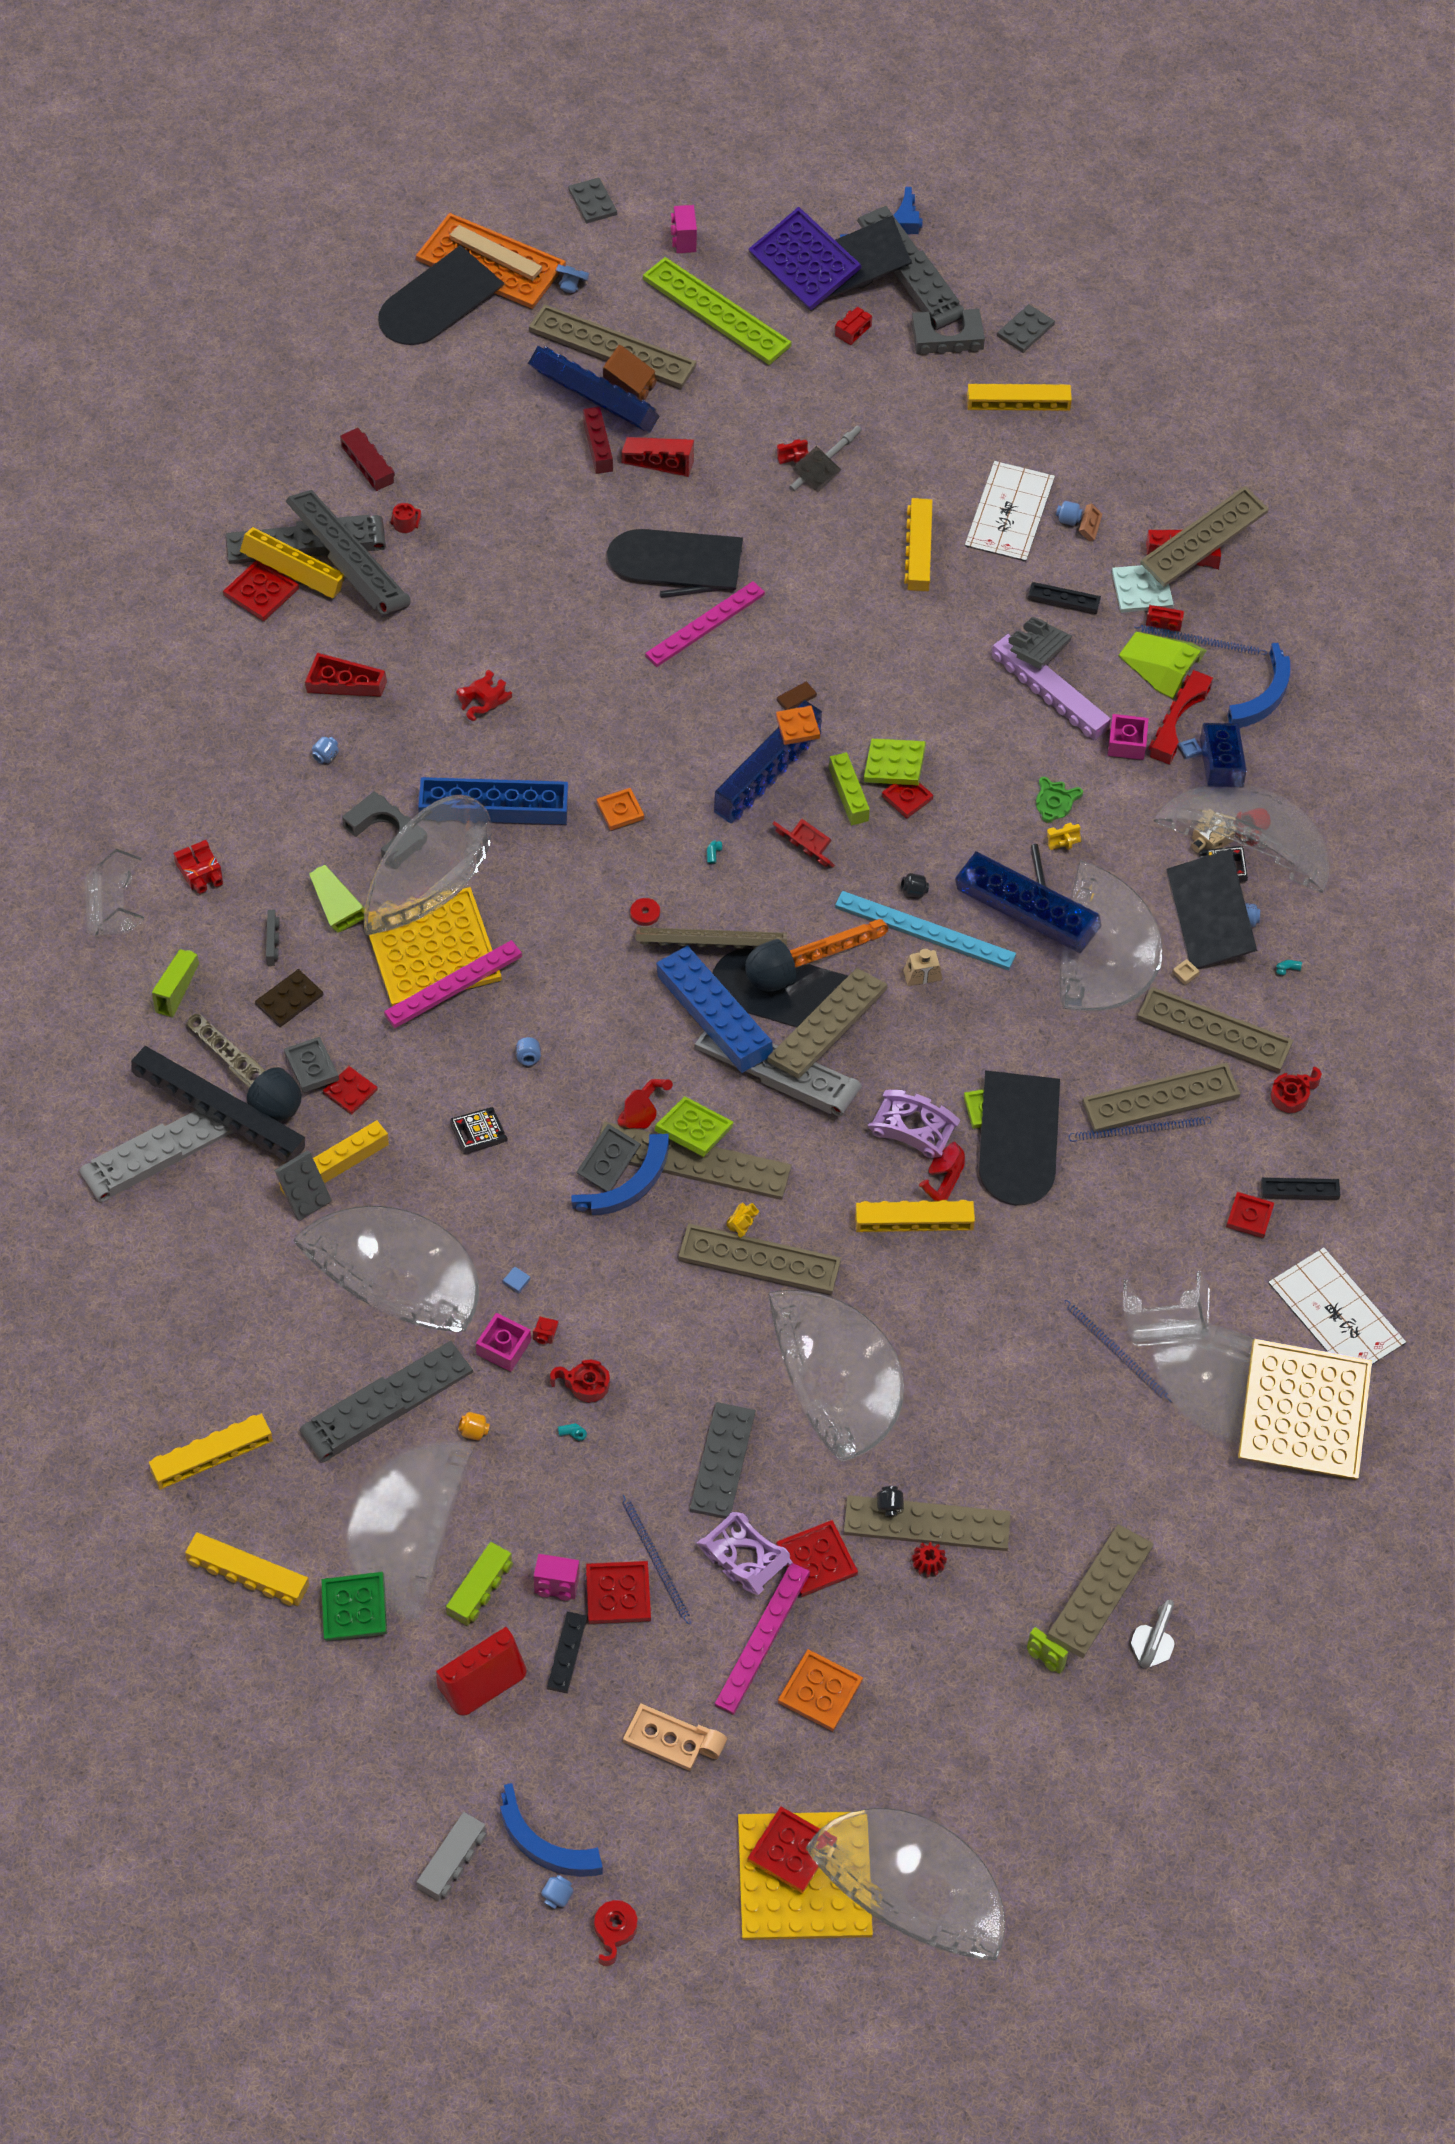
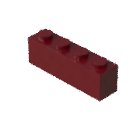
(597, 440)
(367, 459)

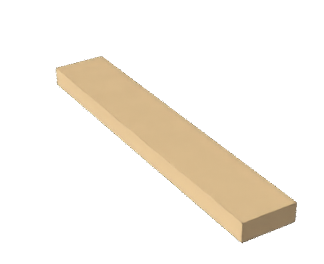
(496, 252)

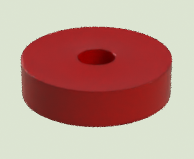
(645, 904)

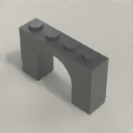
(930, 341)
(373, 810)

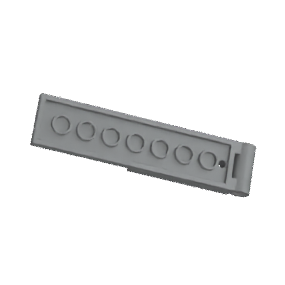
(816, 1087)
(150, 1153)

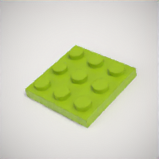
(895, 761)
(694, 1126)

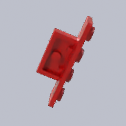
(808, 837)

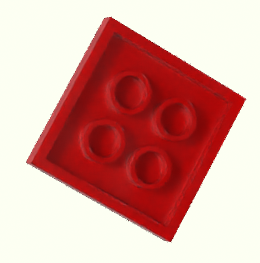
(260, 590)
(822, 1554)
(618, 1592)
(783, 1850)

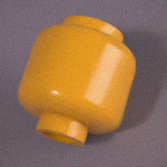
(473, 1426)

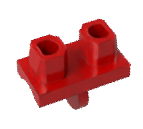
(792, 452)

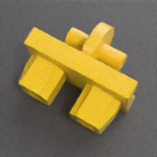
(1064, 837)
(742, 1218)

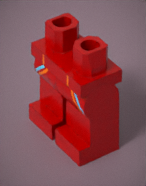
(199, 866)

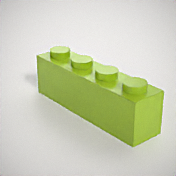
(849, 788)
(479, 1583)

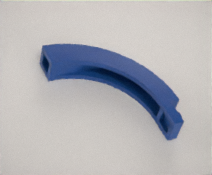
(1263, 705)
(634, 1188)
(554, 1858)

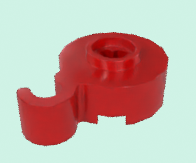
(1298, 1085)
(578, 1379)
(614, 1936)

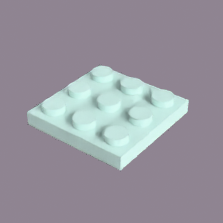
(1139, 589)

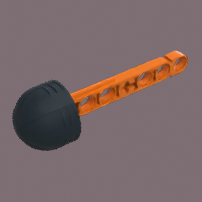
(774, 966)

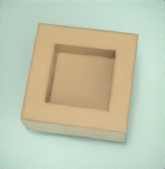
(1186, 972)

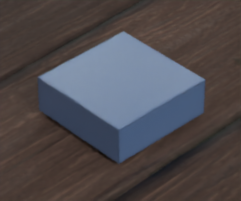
(1190, 748)
(516, 1280)

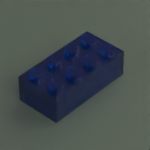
(1223, 755)

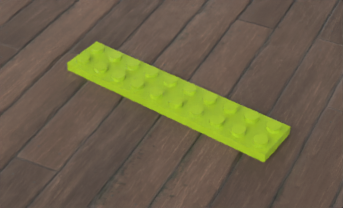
(717, 310)

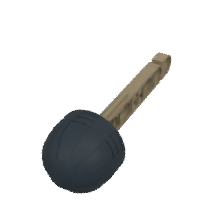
(271, 1093)

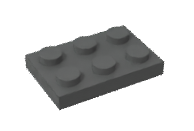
(592, 200)
(1025, 328)
(311, 1064)
(608, 1158)
(303, 1185)

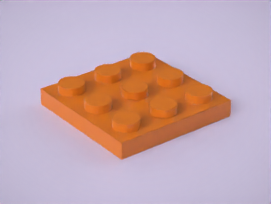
(820, 1690)

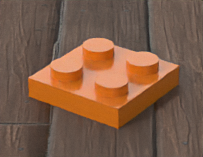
(797, 725)
(620, 809)

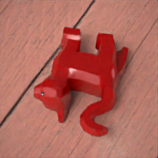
(484, 693)

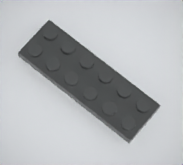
(722, 1460)

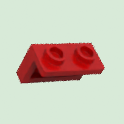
(1165, 618)

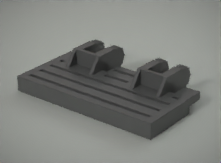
(1039, 643)

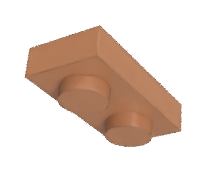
(1090, 522)

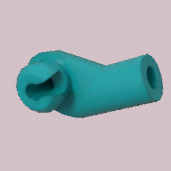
(711, 851)
(1288, 964)
(574, 1430)

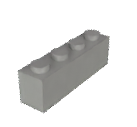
(451, 1857)

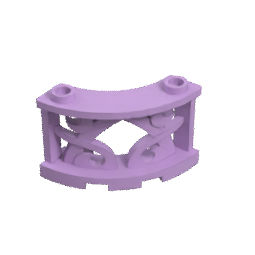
(917, 1137)
(758, 1574)

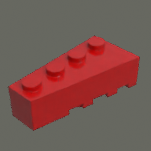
(660, 454)
(1156, 538)
(344, 677)

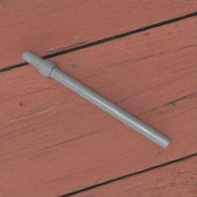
(847, 438)

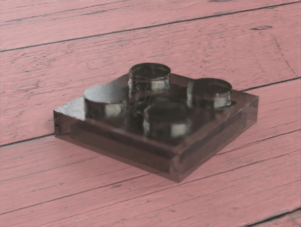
(816, 469)

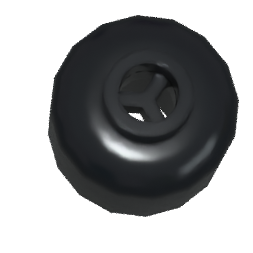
(914, 885)
(890, 1501)

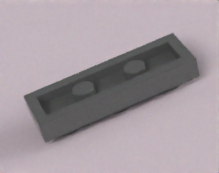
(272, 938)

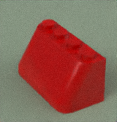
(481, 1673)

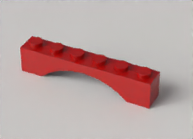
(1194, 691)

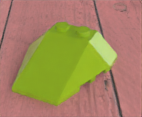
(1161, 660)

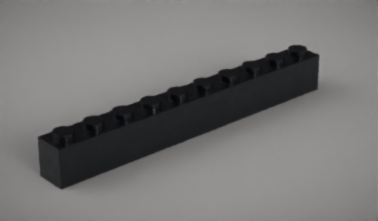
(217, 1104)

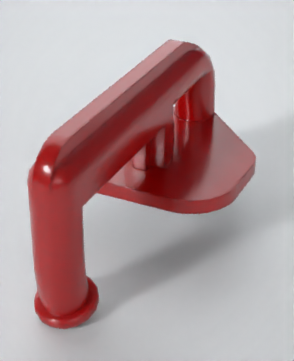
(639, 1110)
(952, 1162)

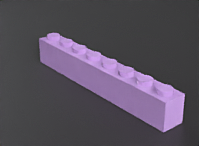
(1054, 691)

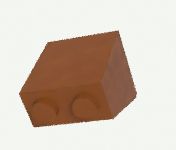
(629, 373)

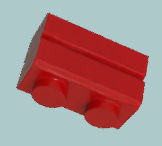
(853, 325)

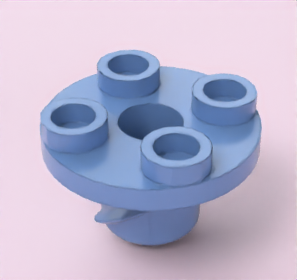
(570, 278)

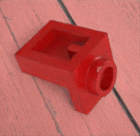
(545, 1330)

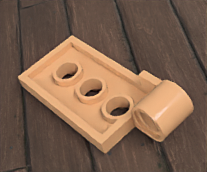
(707, 1741)

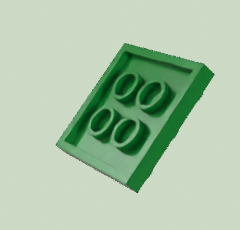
(354, 1606)

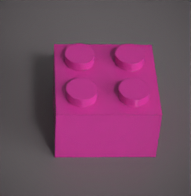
(684, 229)
(1128, 736)
(503, 1342)
(556, 1577)

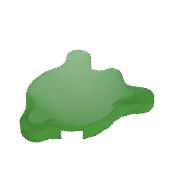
(1054, 800)

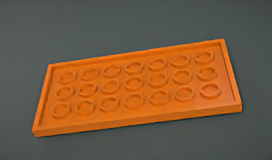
(516, 286)

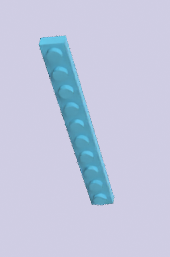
(926, 930)

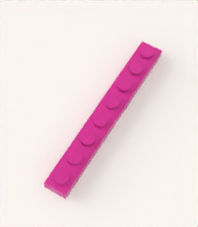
(704, 624)
(453, 984)
(762, 1638)

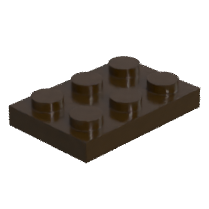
(289, 998)

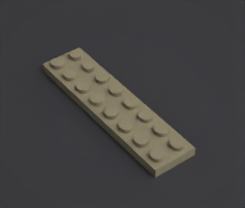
(1204, 536)
(704, 937)
(827, 1023)
(1215, 1029)
(1161, 1097)
(760, 1259)
(929, 1523)
(1100, 1591)

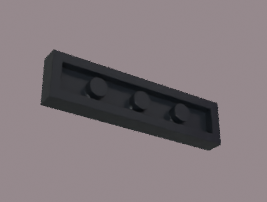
(1064, 597)
(1300, 1188)
(567, 1652)

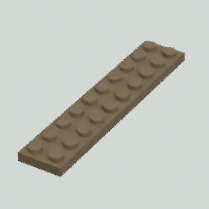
(603, 341)
(718, 1166)

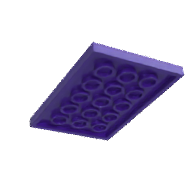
(804, 258)

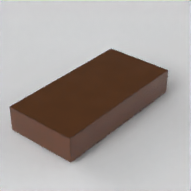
(795, 696)

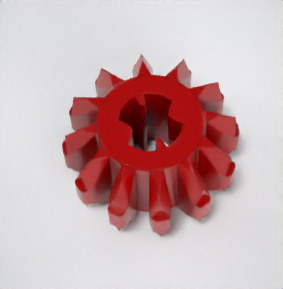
(926, 1565)

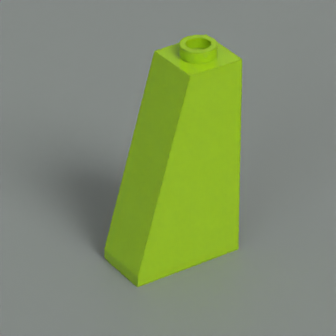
(337, 901)
(174, 982)

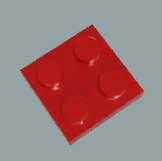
(907, 798)
(350, 1090)
(1250, 1214)

